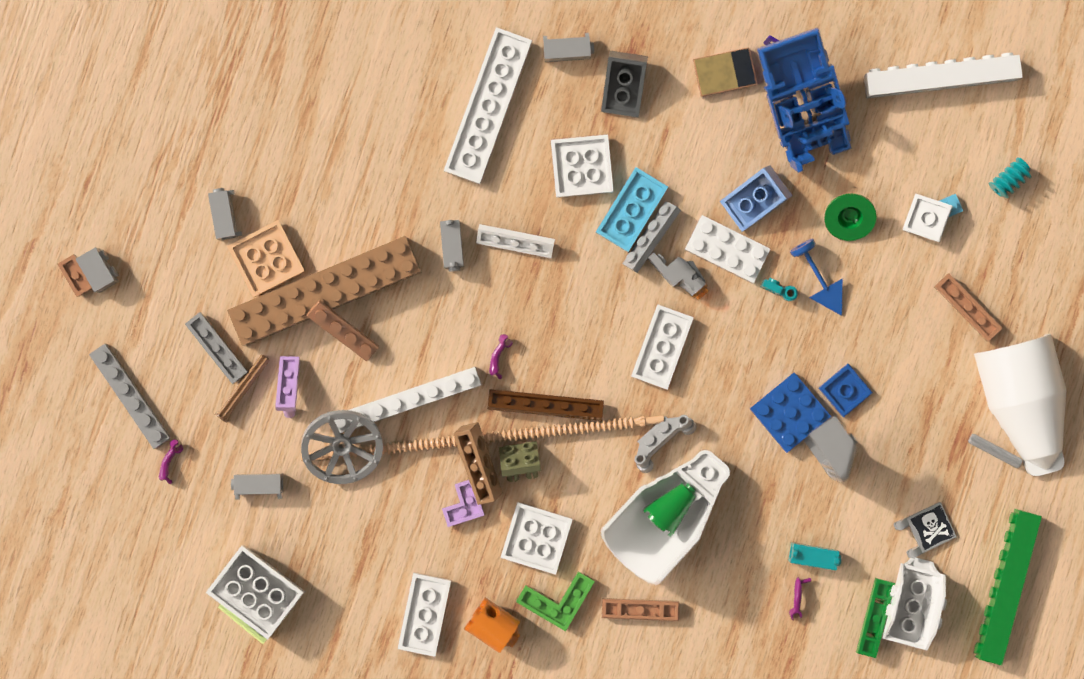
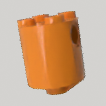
(493, 626)

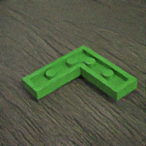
(555, 613)

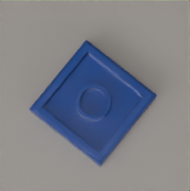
(845, 390)

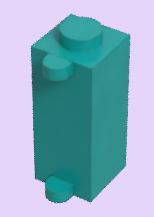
(814, 556)

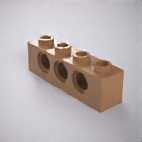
(478, 463)

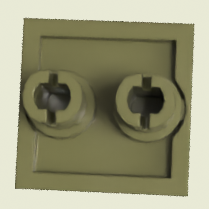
(519, 460)

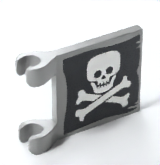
(929, 529)

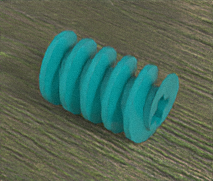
(1010, 178)

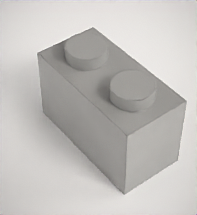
(97, 269)

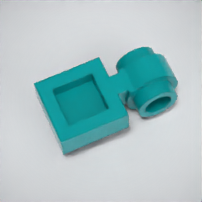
(773, 286)

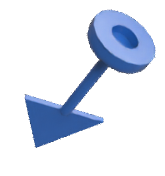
(830, 295)

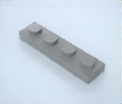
(651, 236)
(216, 348)

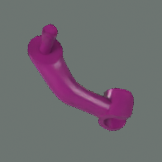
(494, 368)
(163, 474)
(798, 596)

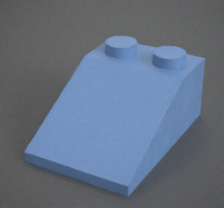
(756, 198)

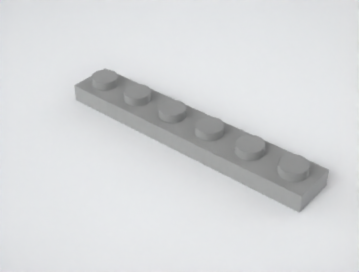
(129, 396)

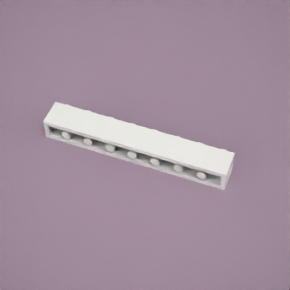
(942, 76)
(415, 397)

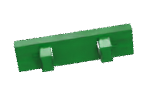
(875, 618)

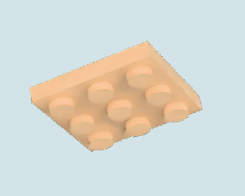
(266, 258)

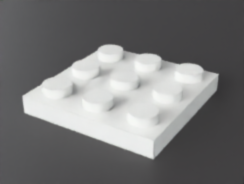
(582, 166)
(536, 538)

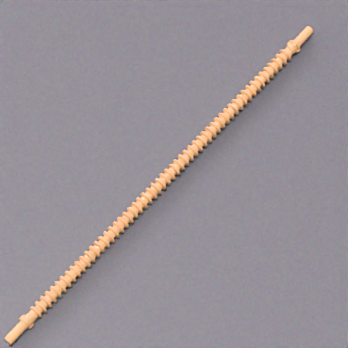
(641, 421)

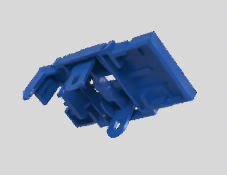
(791, 67)

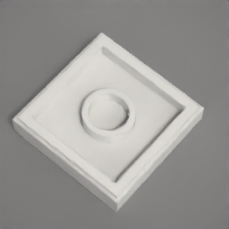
(927, 217)

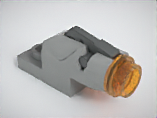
(683, 272)

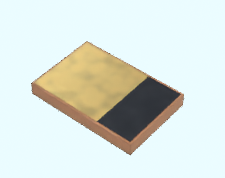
(724, 72)

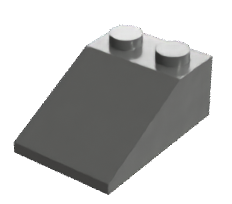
(624, 83)

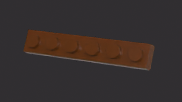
(545, 405)

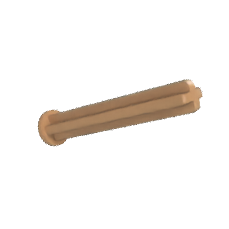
(242, 388)

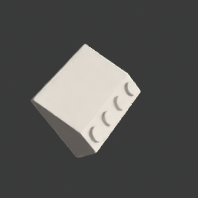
(255, 591)

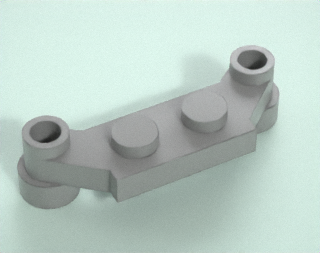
(659, 436)

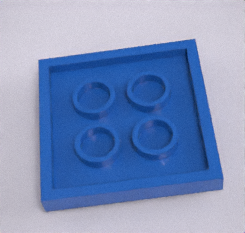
(790, 412)

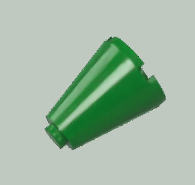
(671, 508)

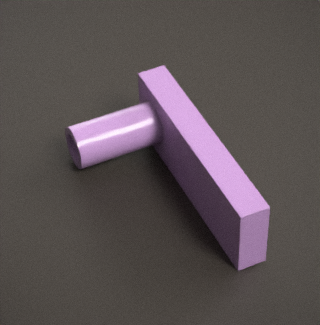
(287, 385)

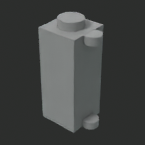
(568, 49)
(223, 214)
(452, 245)
(257, 484)

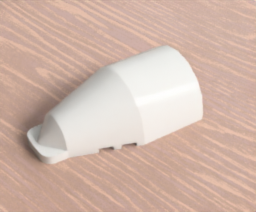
(1028, 400)
(641, 543)

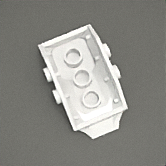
(916, 604)

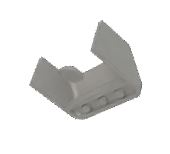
(833, 448)

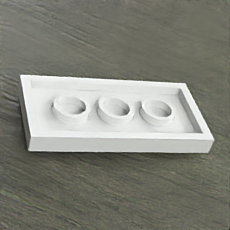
(727, 249)
(662, 347)
(424, 614)

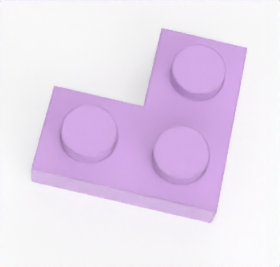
(466, 509)

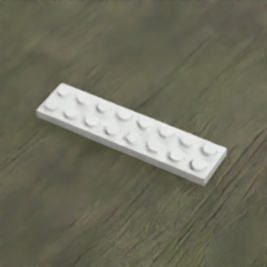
(487, 105)

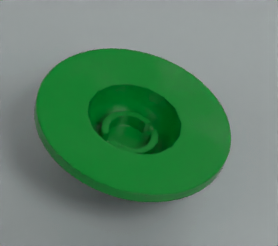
(850, 217)

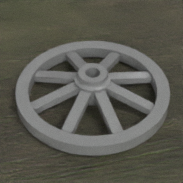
(341, 449)

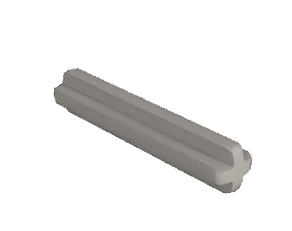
(995, 450)

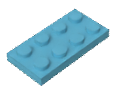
(631, 209)

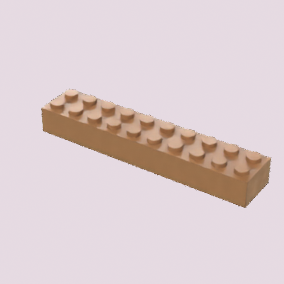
(332, 286)

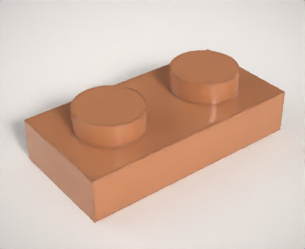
(74, 276)

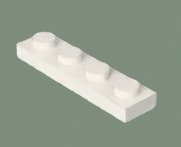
(515, 241)

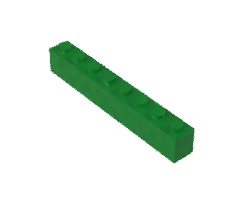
(1007, 587)

